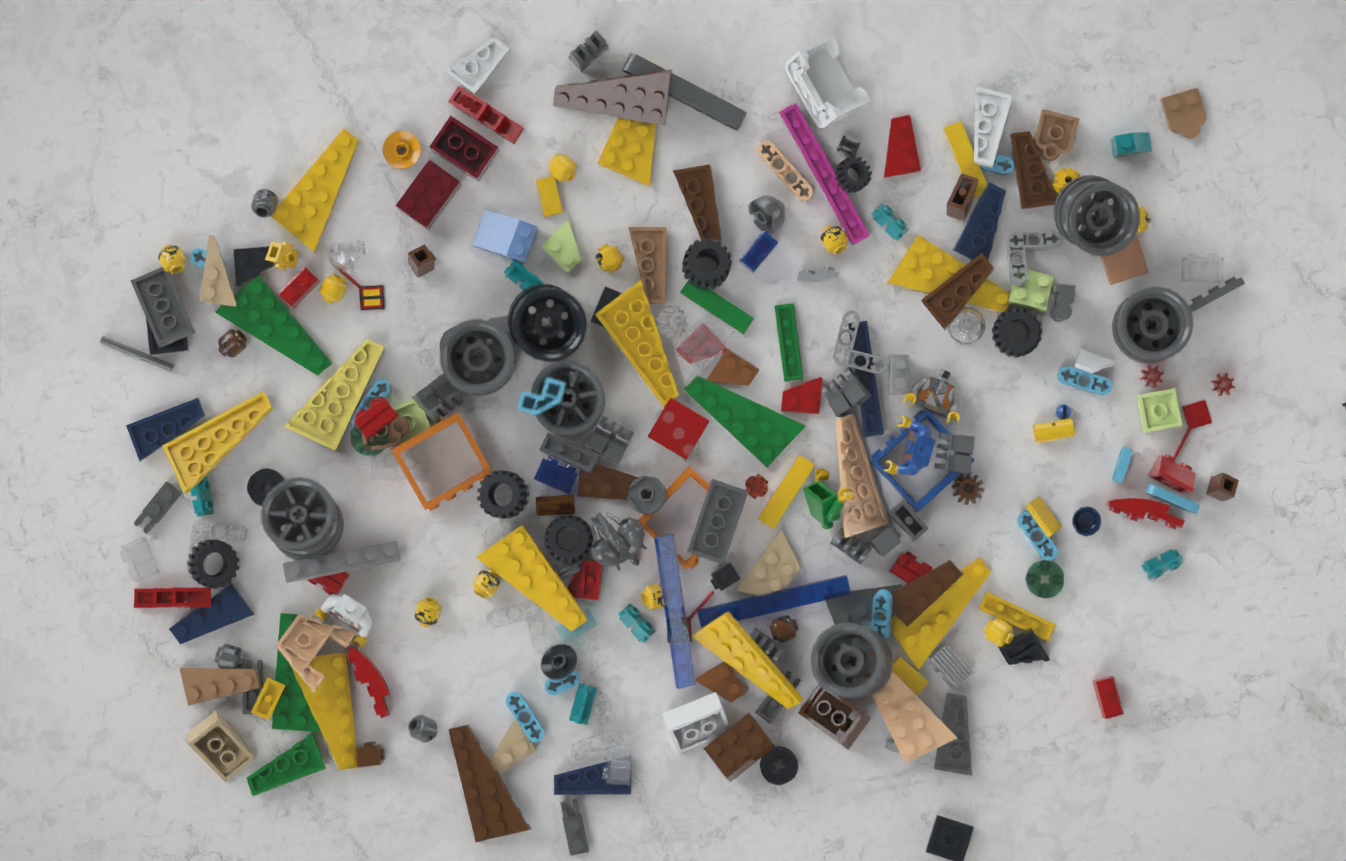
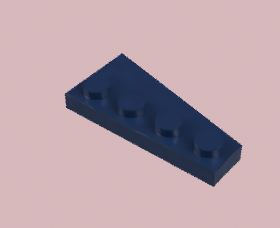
(982, 224)
(156, 430)
(225, 609)
(587, 782)

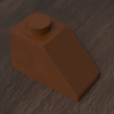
(962, 197)

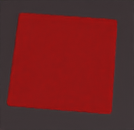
(684, 418)

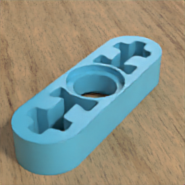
(375, 389)
(1096, 390)
(1172, 499)
(1024, 527)
(886, 609)
(517, 716)

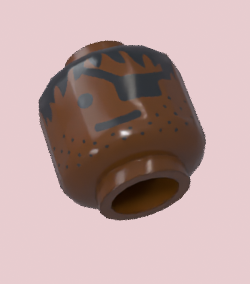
(232, 343)
(783, 628)

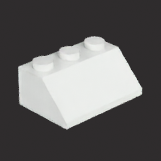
(696, 722)

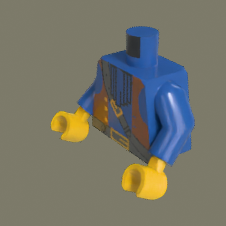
(916, 451)

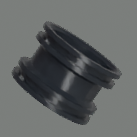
(573, 326)

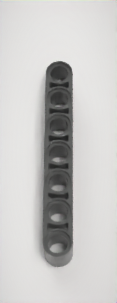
(690, 94)

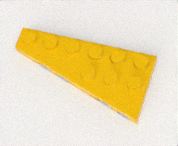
(205, 446)

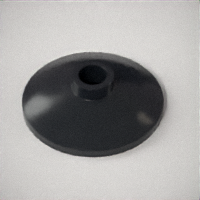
(559, 654)

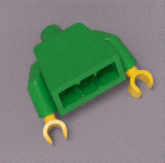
(823, 501)

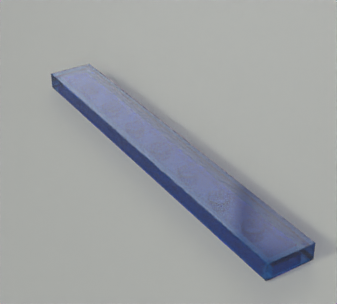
(778, 600)
(674, 611)

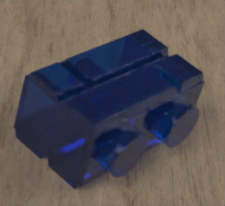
(758, 252)
(556, 476)

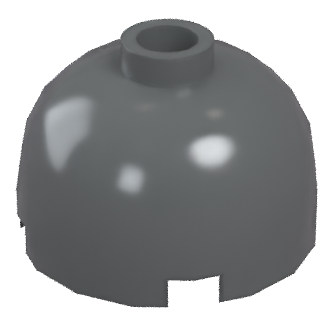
(768, 212)

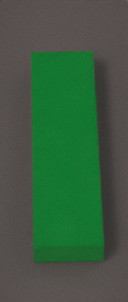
(718, 307)
(788, 342)

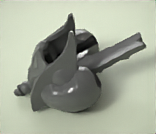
(620, 544)

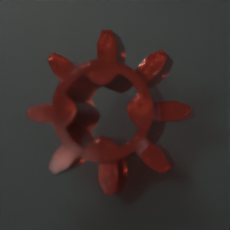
(1153, 371)
(1228, 386)
(756, 486)

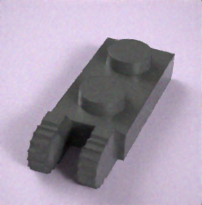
(158, 506)
(251, 696)
(770, 707)
(574, 830)

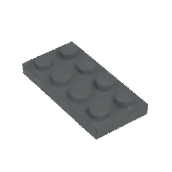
(162, 307)
(717, 521)

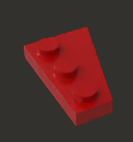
(901, 150)

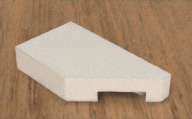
(1091, 362)

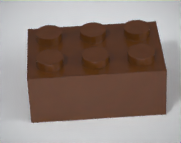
(739, 747)

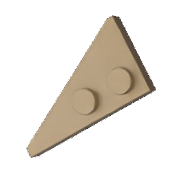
(215, 283)
(512, 749)

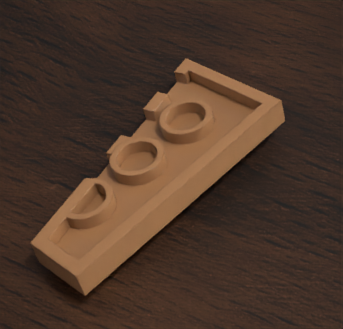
(650, 255)
(214, 683)

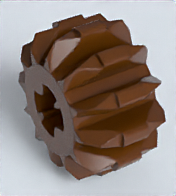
(966, 495)

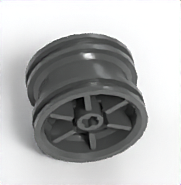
(1113, 236)
(1179, 321)
(456, 342)
(584, 418)
(314, 543)
(824, 657)

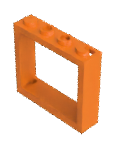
(449, 494)
(692, 561)

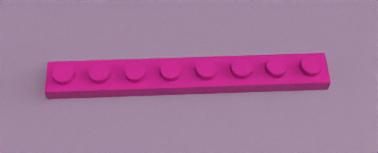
(824, 174)

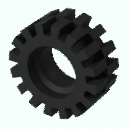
(859, 167)

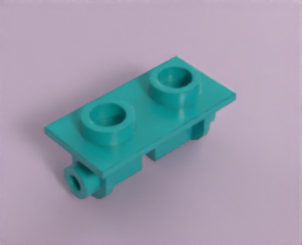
(884, 216)
(517, 272)
(204, 504)
(1169, 561)
(643, 629)
(582, 704)

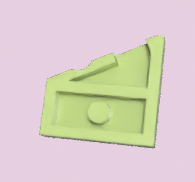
(563, 248)

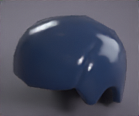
(1086, 521)

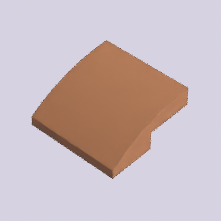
(1125, 264)

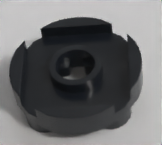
(260, 478)
(785, 774)

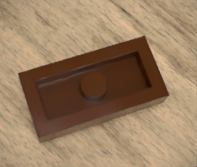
(555, 505)

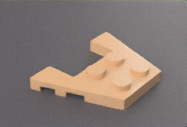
(305, 640)

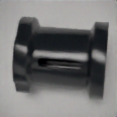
(848, 146)

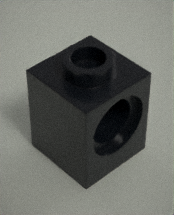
(734, 577)

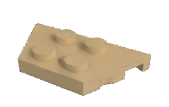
(772, 570)

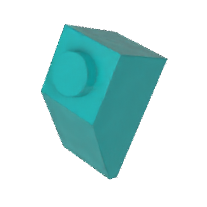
(1131, 144)

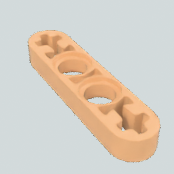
(782, 173)

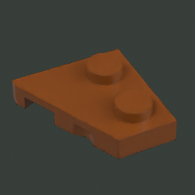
(733, 370)
(723, 682)

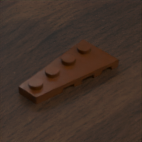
(1031, 176)
(699, 193)
(955, 293)
(606, 484)
(920, 593)

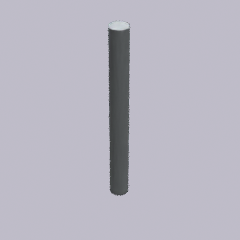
(136, 353)

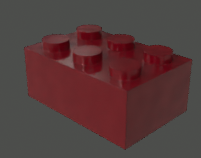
(464, 148)
(428, 194)

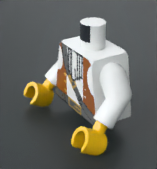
(348, 612)

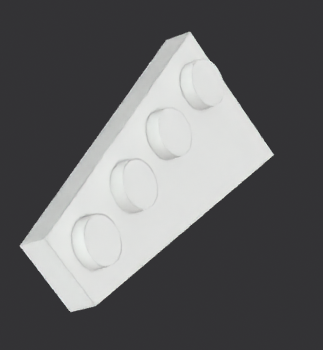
(990, 119)

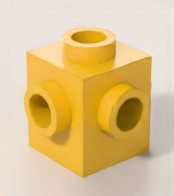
(1061, 176)
(282, 255)

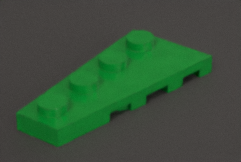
(296, 763)

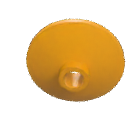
(399, 140)

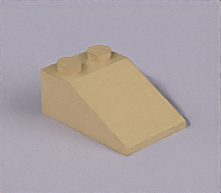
(219, 746)

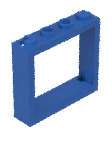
(893, 442)

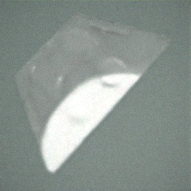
(700, 347)

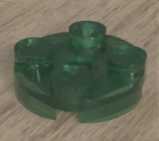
(357, 442)
(1055, 579)

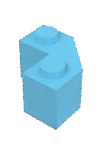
(536, 404)

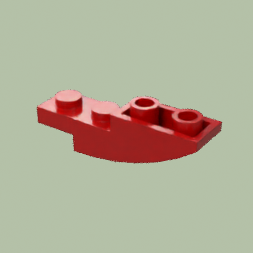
(1137, 509)
(368, 672)

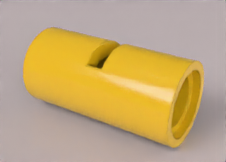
(1053, 431)

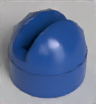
(1059, 411)

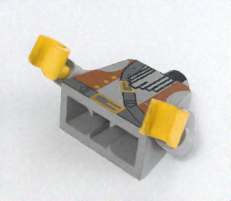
(935, 396)

